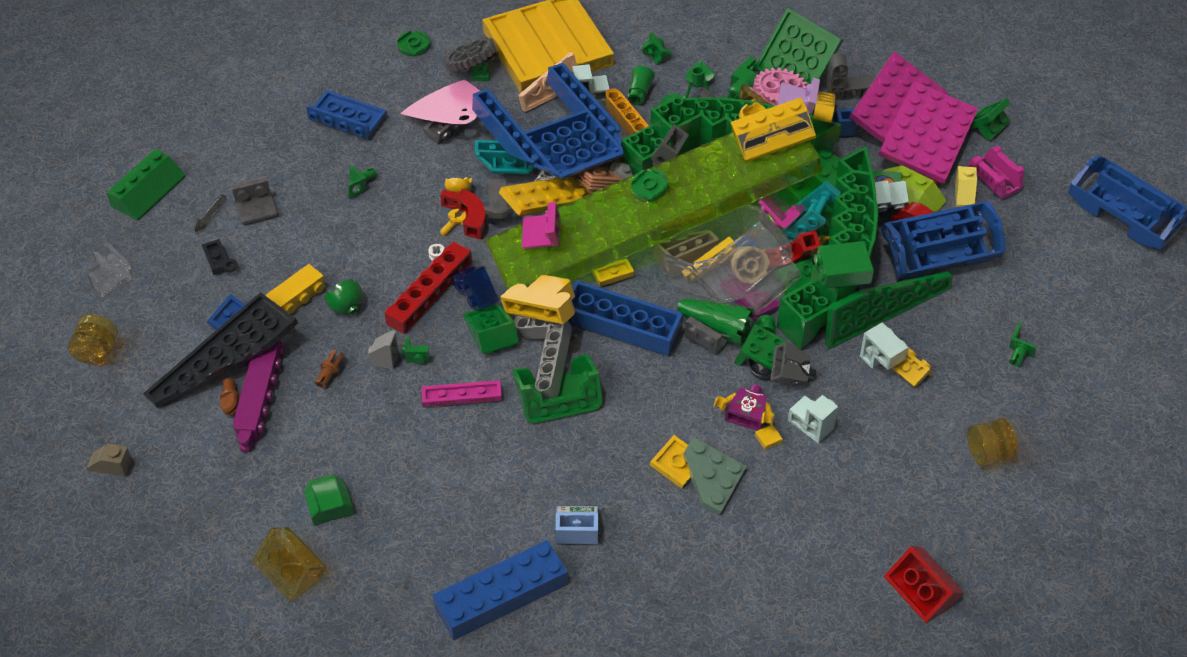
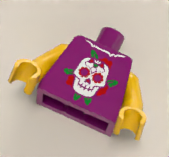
(746, 408)

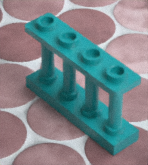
(811, 217)

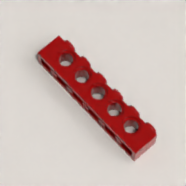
(427, 287)

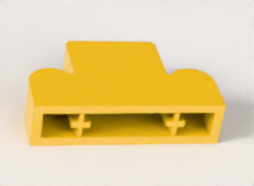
(545, 299)

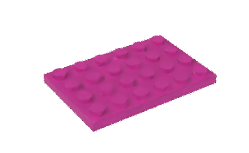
(886, 95)
(928, 132)

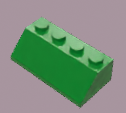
(145, 185)

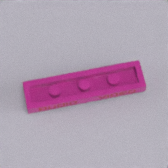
(461, 393)

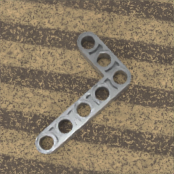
(554, 351)

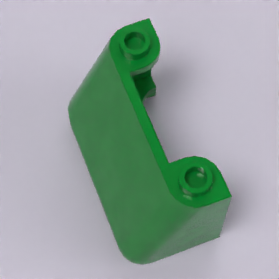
(577, 394)

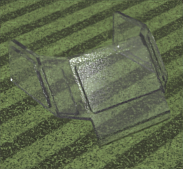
(749, 268)

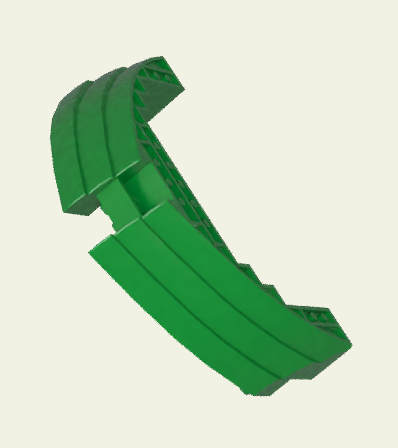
(849, 217)

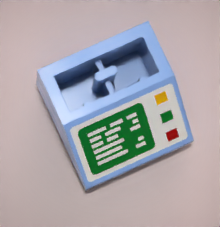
(577, 525)

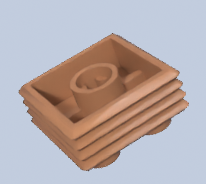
(597, 178)

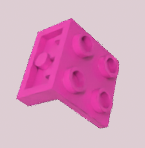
(779, 217)
(542, 229)

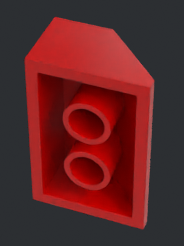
(923, 583)

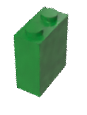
(844, 264)

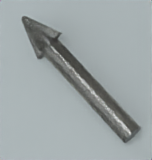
(200, 224)

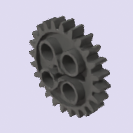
(469, 54)

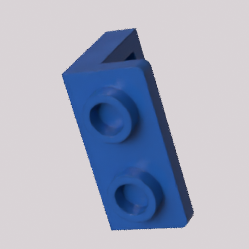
(225, 311)

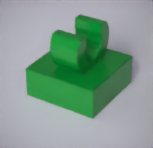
(481, 72)

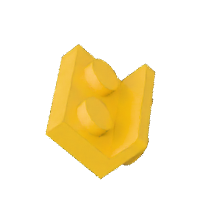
(913, 369)

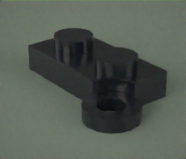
(217, 257)

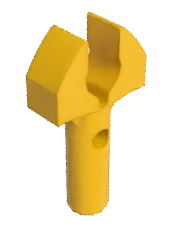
(453, 221)

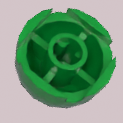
(345, 298)

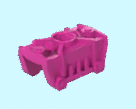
(1002, 172)

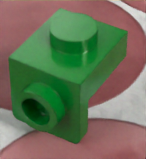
(415, 354)

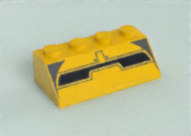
(773, 129)

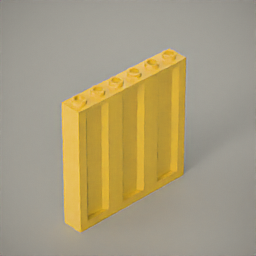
(544, 34)

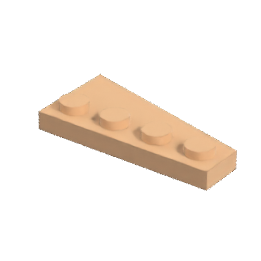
(540, 91)

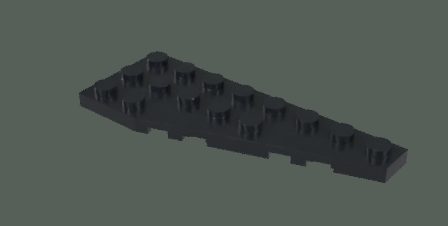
(240, 338)

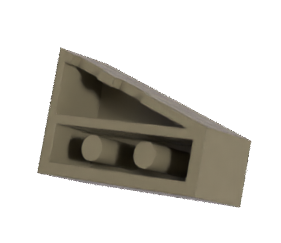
(686, 248)

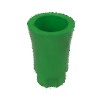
(640, 83)

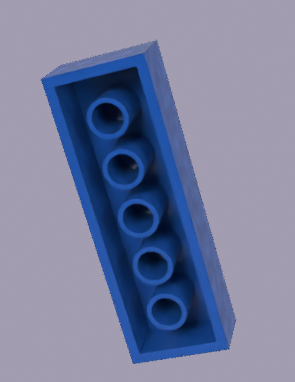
(625, 318)
(500, 589)

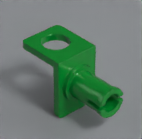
(359, 179)
(1020, 348)

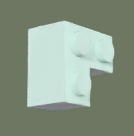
(595, 85)
(891, 195)
(882, 347)
(814, 417)

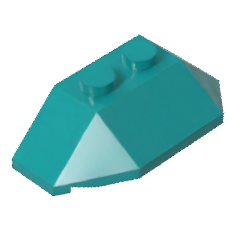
(498, 160)

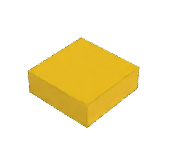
(768, 437)

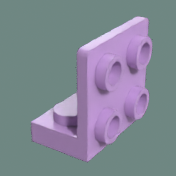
(808, 95)

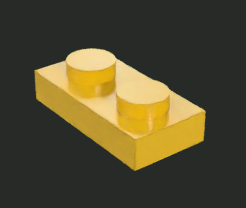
(613, 272)

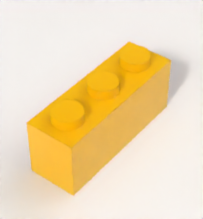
(298, 289)

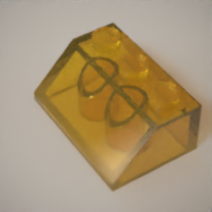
(288, 562)

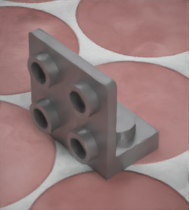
(253, 200)

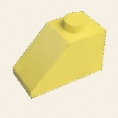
(965, 186)

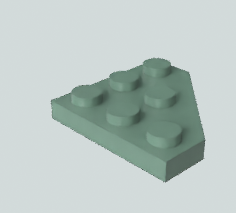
(712, 474)

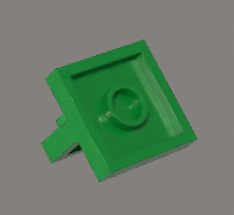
(991, 119)

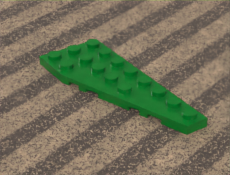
(879, 304)

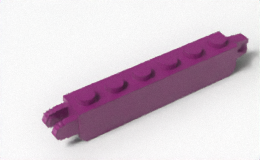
(255, 396)

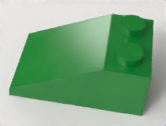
(491, 328)

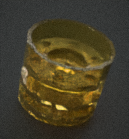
(92, 339)
(992, 441)

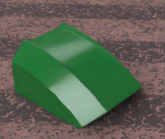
(328, 499)

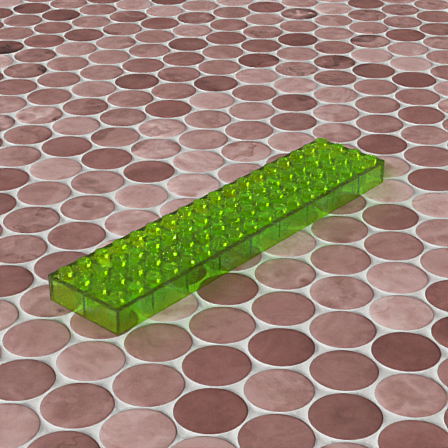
(617, 224)

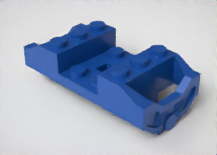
(1129, 200)
(927, 250)

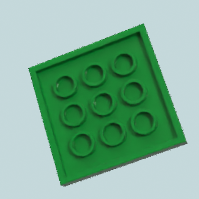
(799, 47)

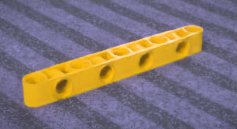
(824, 107)

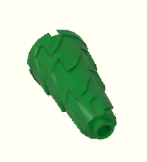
(723, 318)

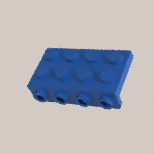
(346, 114)

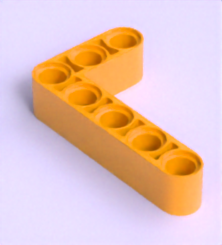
(623, 113)

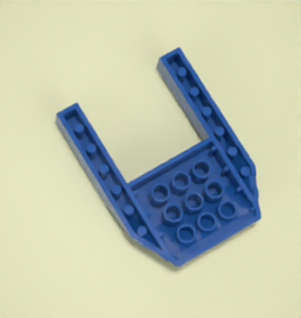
(563, 145)

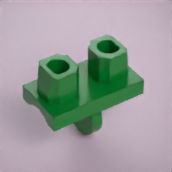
(655, 49)

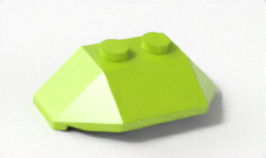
(920, 188)

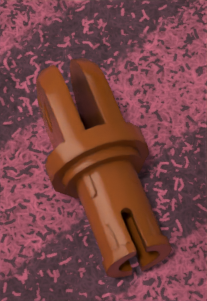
(329, 369)
(229, 397)

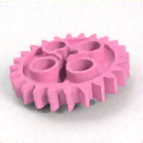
(770, 82)

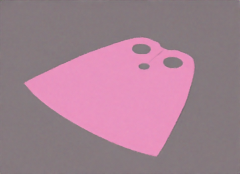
(446, 104)

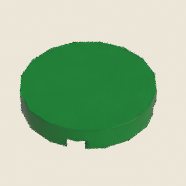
(413, 43)
(649, 185)

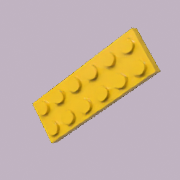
(535, 196)

